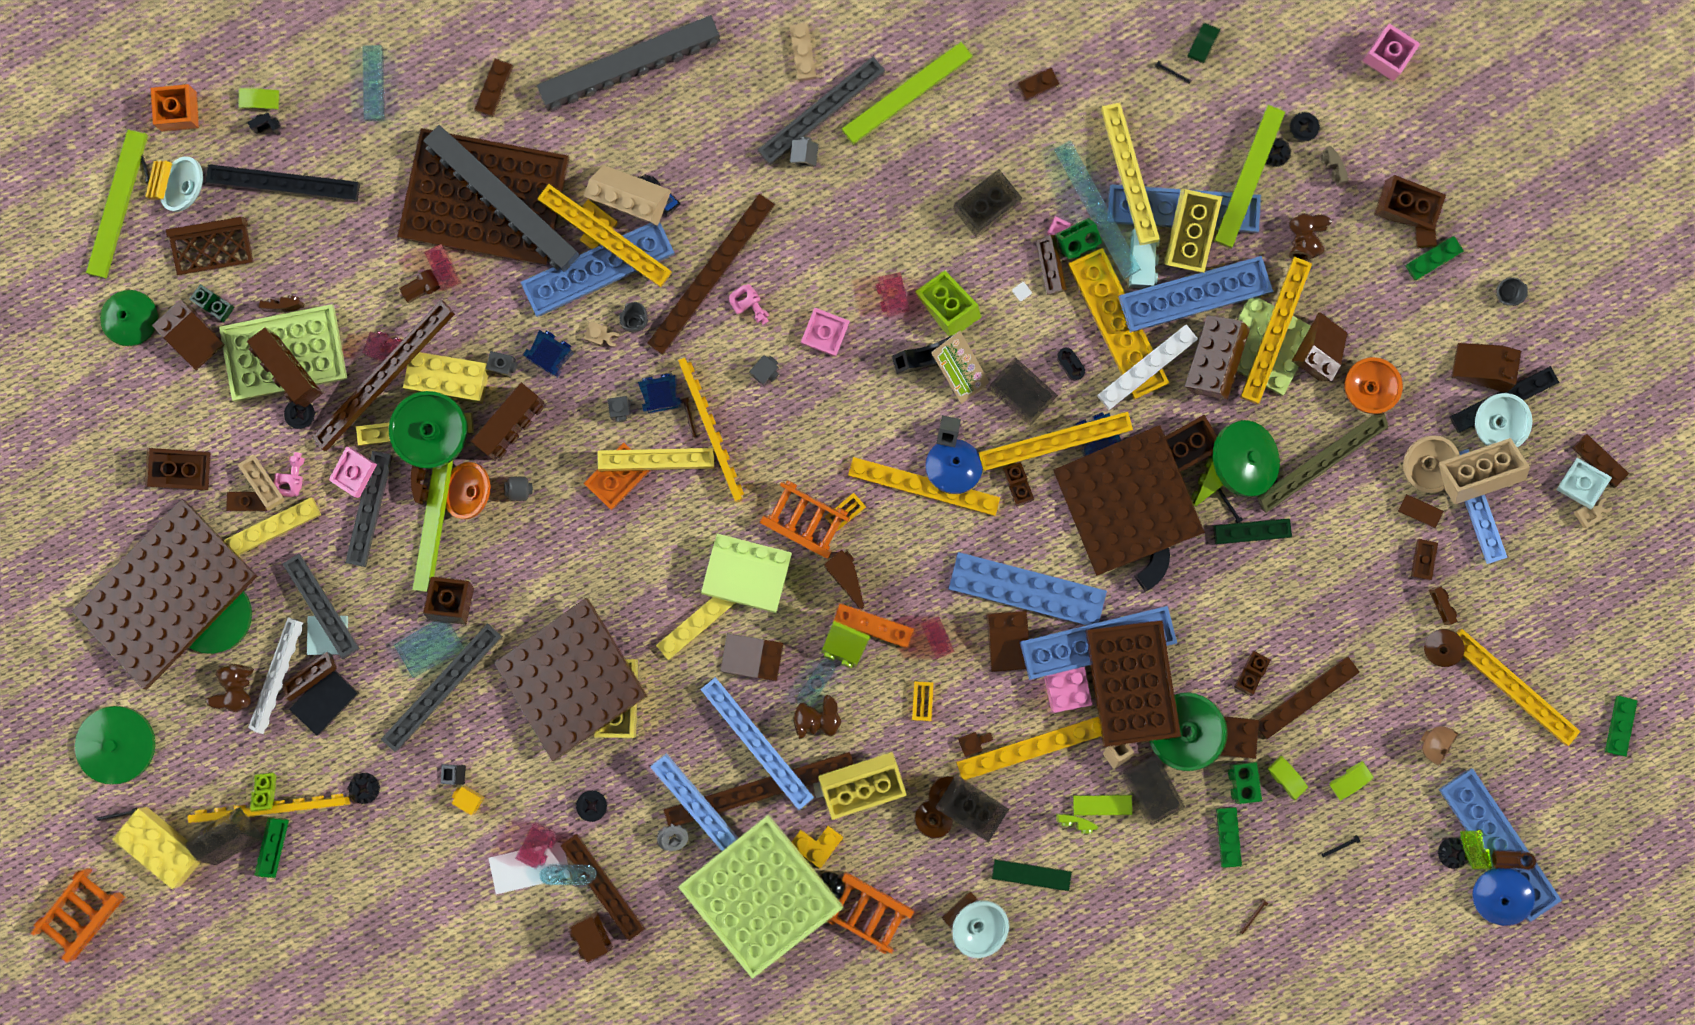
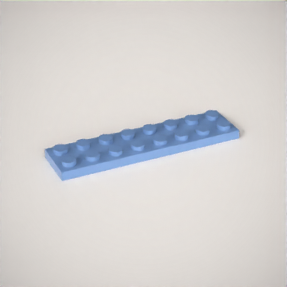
(1164, 204)
(592, 271)
(1195, 294)
(1027, 589)
(1070, 648)
(1479, 811)

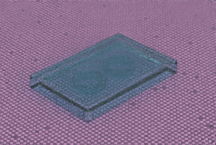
(428, 647)

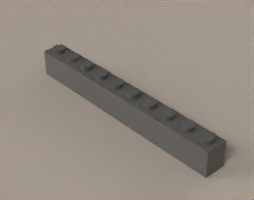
(629, 63)
(498, 195)

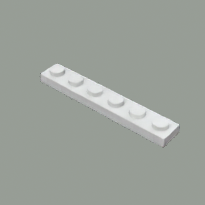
(1147, 367)
(275, 675)

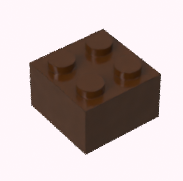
(448, 600)
(1241, 737)
(590, 937)

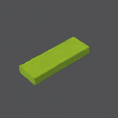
(1102, 805)

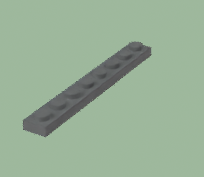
(821, 110)
(441, 687)

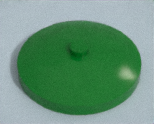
(428, 429)
(1246, 458)
(227, 629)
(1201, 731)
(115, 745)

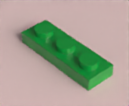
(1434, 258)
(1621, 726)
(1229, 837)
(271, 847)

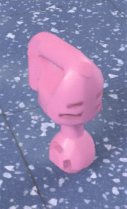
(750, 301)
(292, 479)

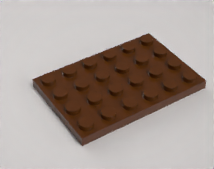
(1133, 683)

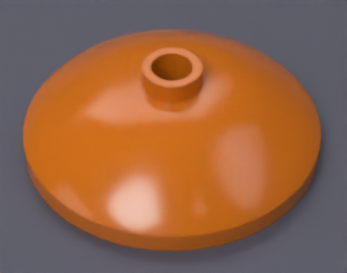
(1383, 379)
(467, 490)

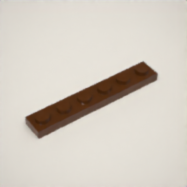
(1307, 697)
(604, 888)

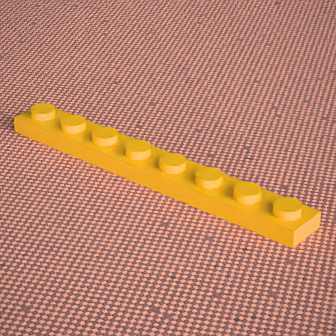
(604, 235)
(1276, 330)
(715, 437)
(1056, 441)
(921, 486)
(1518, 690)
(1029, 748)
(278, 807)

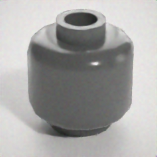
(517, 488)

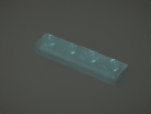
(373, 83)

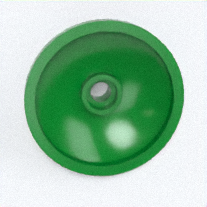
(136, 326)

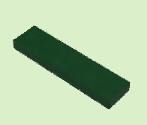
(1252, 531)
(1031, 875)

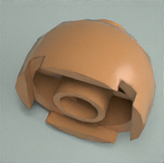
(1438, 743)

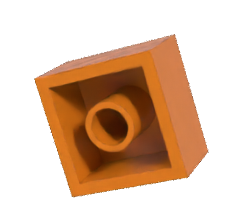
(174, 107)

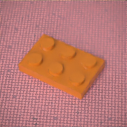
(614, 486)

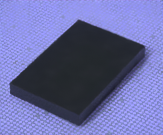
(324, 702)

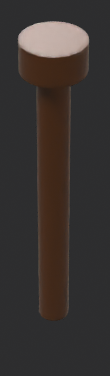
(685, 401)
(1263, 903)

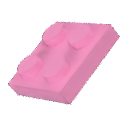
(825, 332)
(352, 472)

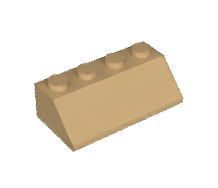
(627, 194)
(1483, 471)

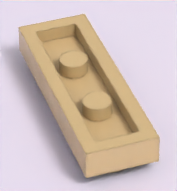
(802, 52)
(261, 482)

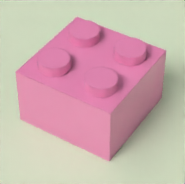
(1391, 52)
(1068, 690)

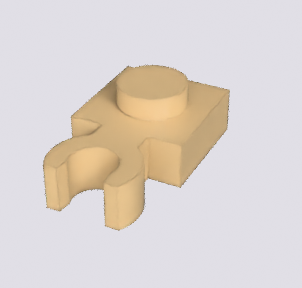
(598, 334)
(1588, 517)

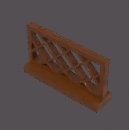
(206, 229)

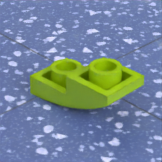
(258, 99)
(1287, 777)
(1352, 781)
(264, 792)
(1081, 824)

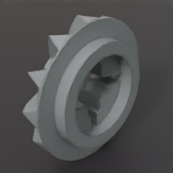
(676, 842)

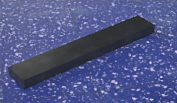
(1523, 389)

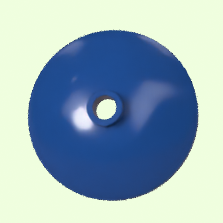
(954, 477)
(1500, 884)

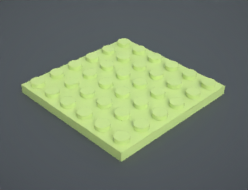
(760, 896)

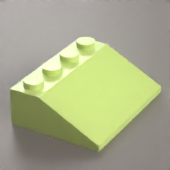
(746, 573)

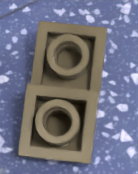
(1333, 161)

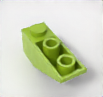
(1208, 483)

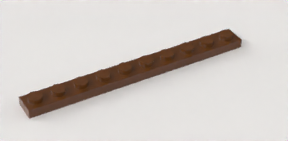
(711, 274)
(383, 375)
(759, 789)

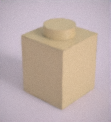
(1118, 754)

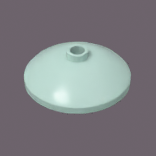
(183, 184)
(1513, 416)
(987, 935)

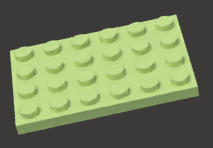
(308, 334)

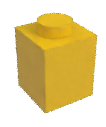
(467, 799)

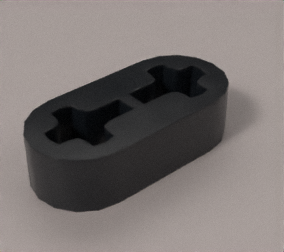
(1074, 361)

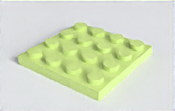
(1256, 316)

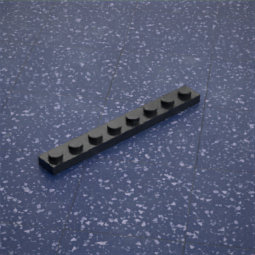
(282, 183)

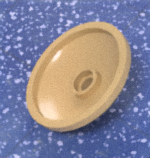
(1428, 477)

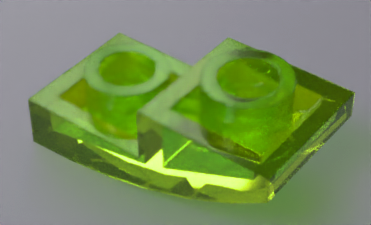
(1474, 849)

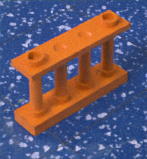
(804, 539)
(874, 625)
(885, 901)
(84, 933)

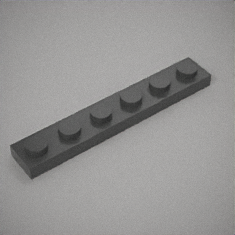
(369, 511)
(321, 606)

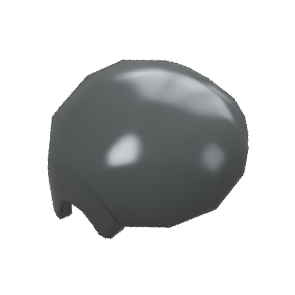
(1511, 291)
(634, 317)

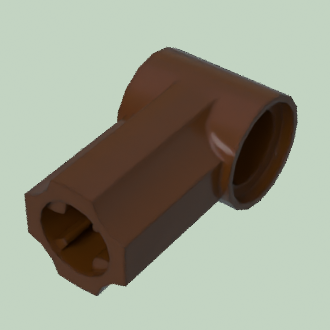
(424, 284)
(1512, 859)

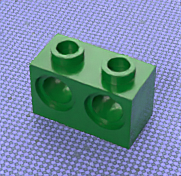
(1077, 235)
(1250, 781)

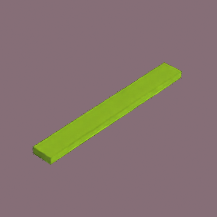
(907, 93)
(1249, 176)
(117, 204)
(432, 527)

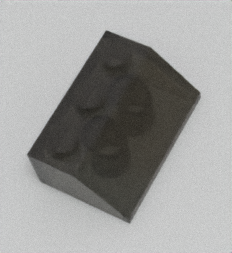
(223, 838)

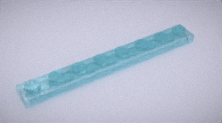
(1097, 209)

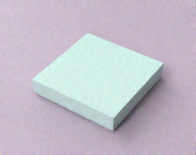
(1584, 483)
(317, 639)

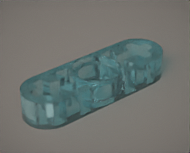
(819, 668)
(560, 878)

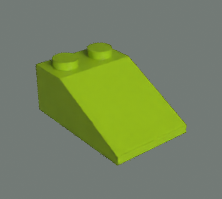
(948, 304)
(844, 645)

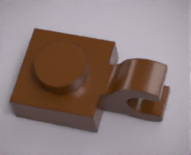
(972, 743)

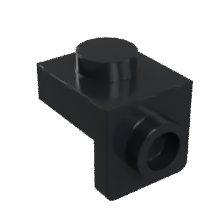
(263, 122)

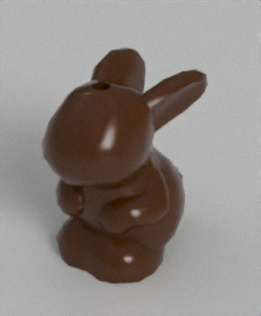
(1306, 243)
(233, 681)
(810, 720)

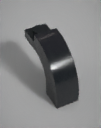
(916, 359)
(1155, 570)

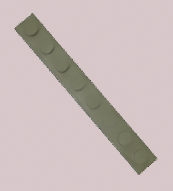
(1322, 461)

